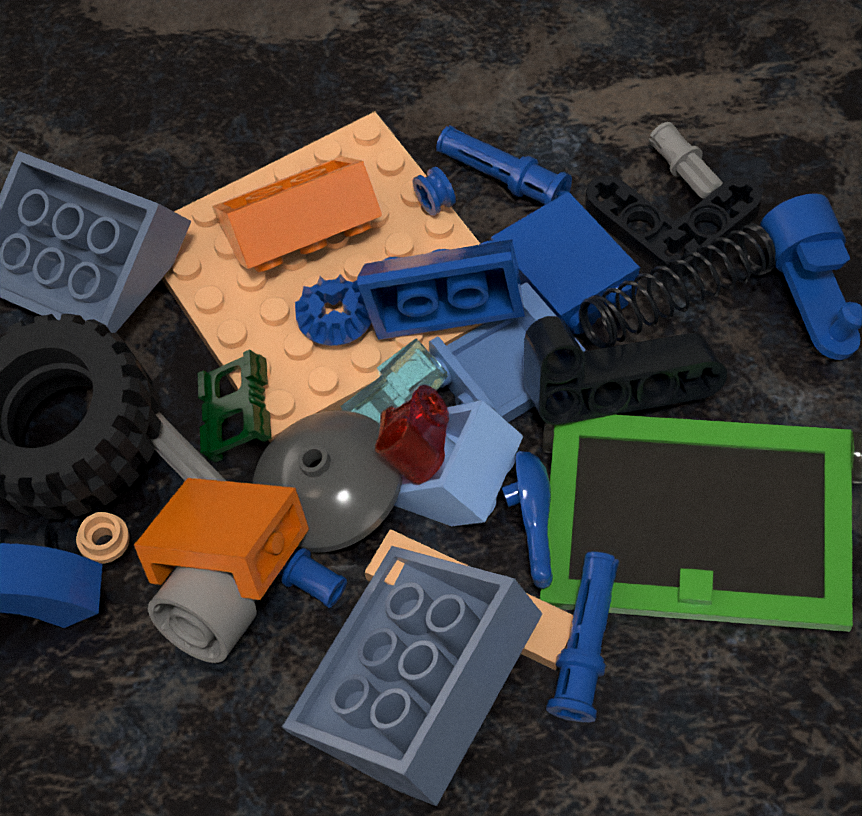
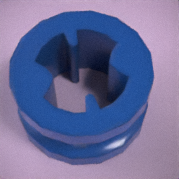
(434, 191)

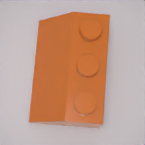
(299, 212)

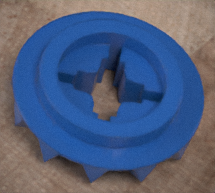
(334, 327)

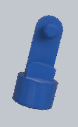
(807, 250)

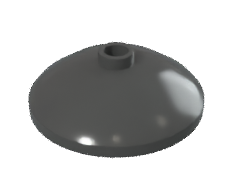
(347, 490)

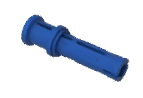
(521, 175)
(581, 660)

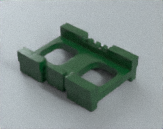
(247, 398)

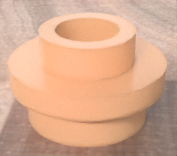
(99, 525)

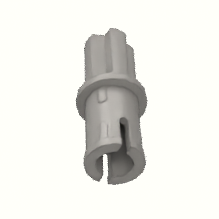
(684, 159)

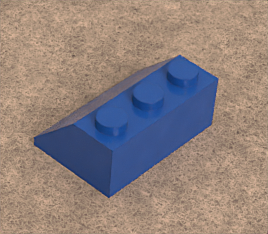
(442, 289)

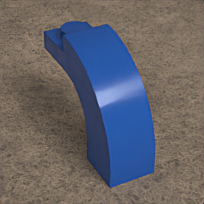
(48, 584)

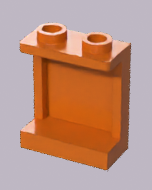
(226, 530)

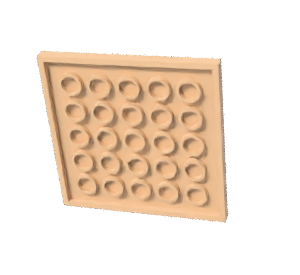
(256, 310)

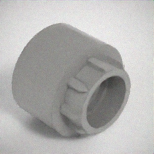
(202, 612)

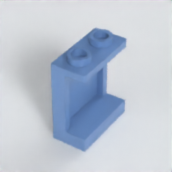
(490, 360)

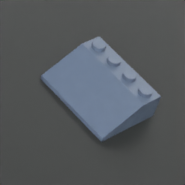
(81, 243)
(415, 671)

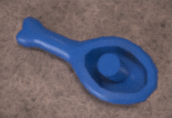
(534, 494)

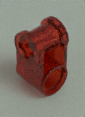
(414, 435)

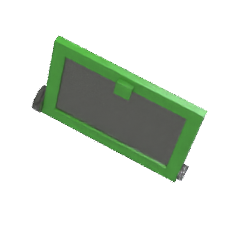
(706, 518)

